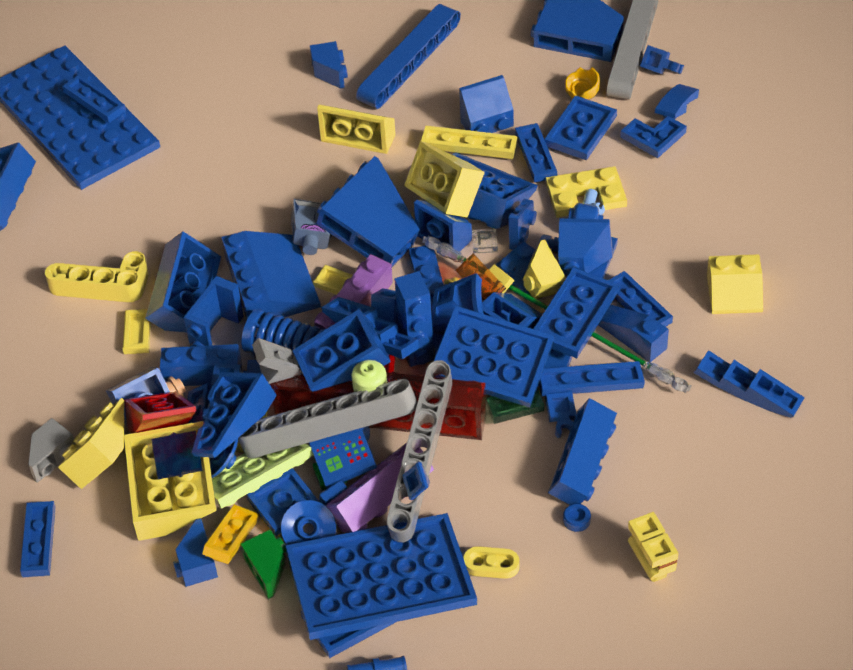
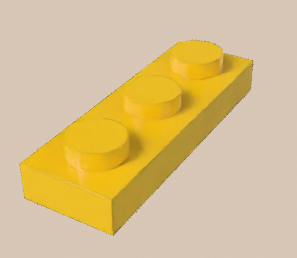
(230, 534)

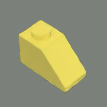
(543, 273)

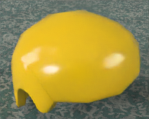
(583, 83)

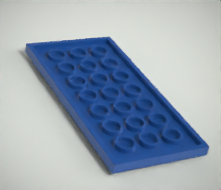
(68, 131)

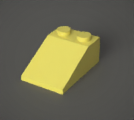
(444, 180)

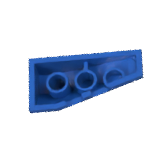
(234, 407)

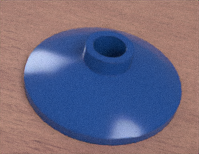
(223, 460)
(307, 513)

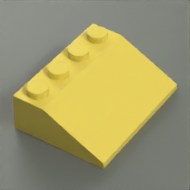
(170, 502)

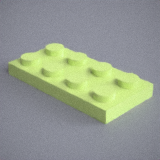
(251, 473)

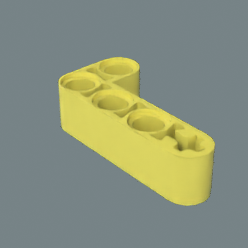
(100, 282)

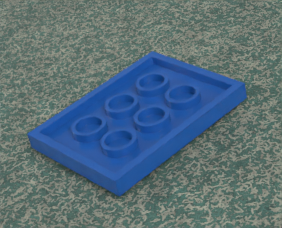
(495, 353)

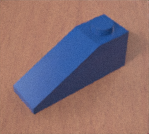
(636, 331)

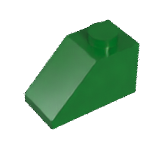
(266, 560)

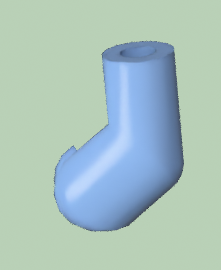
(590, 198)

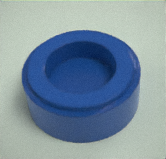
(576, 517)

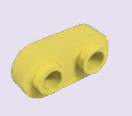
(491, 562)

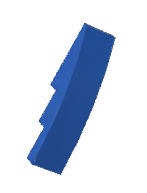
(393, 342)
(749, 386)

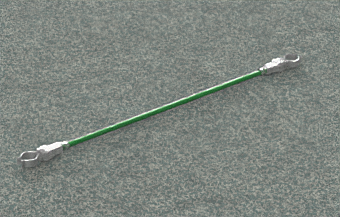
(662, 374)

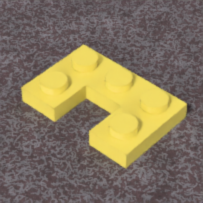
(567, 187)

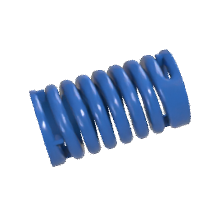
(288, 332)

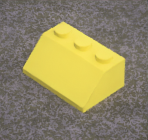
(356, 129)

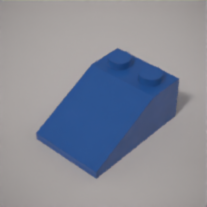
(336, 351)

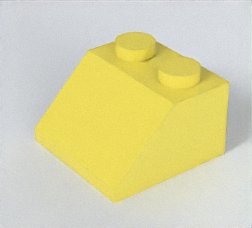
(735, 284)

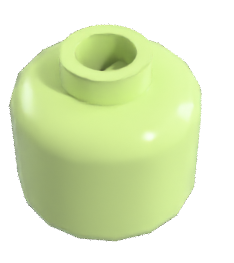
(368, 375)

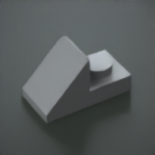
(275, 361)

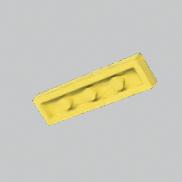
(470, 142)

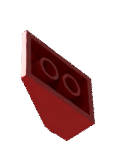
(157, 412)

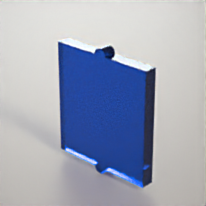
(174, 455)

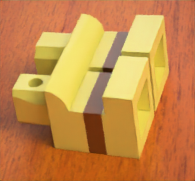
(652, 546)

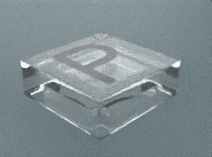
(484, 240)

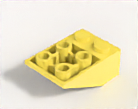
(96, 446)

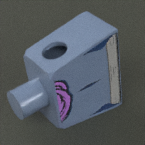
(304, 227)

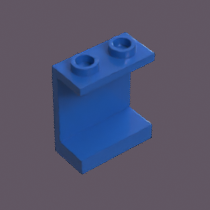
(217, 301)

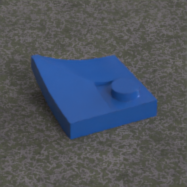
(460, 293)

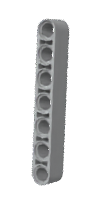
(631, 48)
(328, 418)
(418, 438)

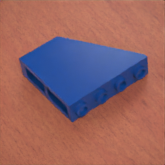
(579, 28)
(370, 215)

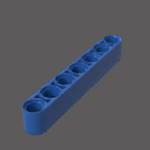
(408, 56)

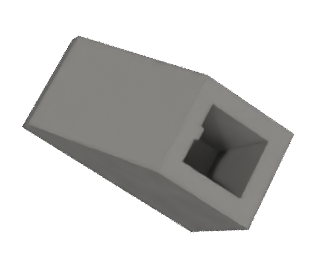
(47, 448)

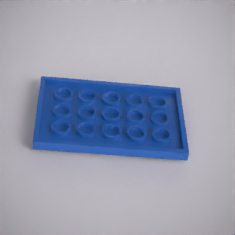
(375, 581)

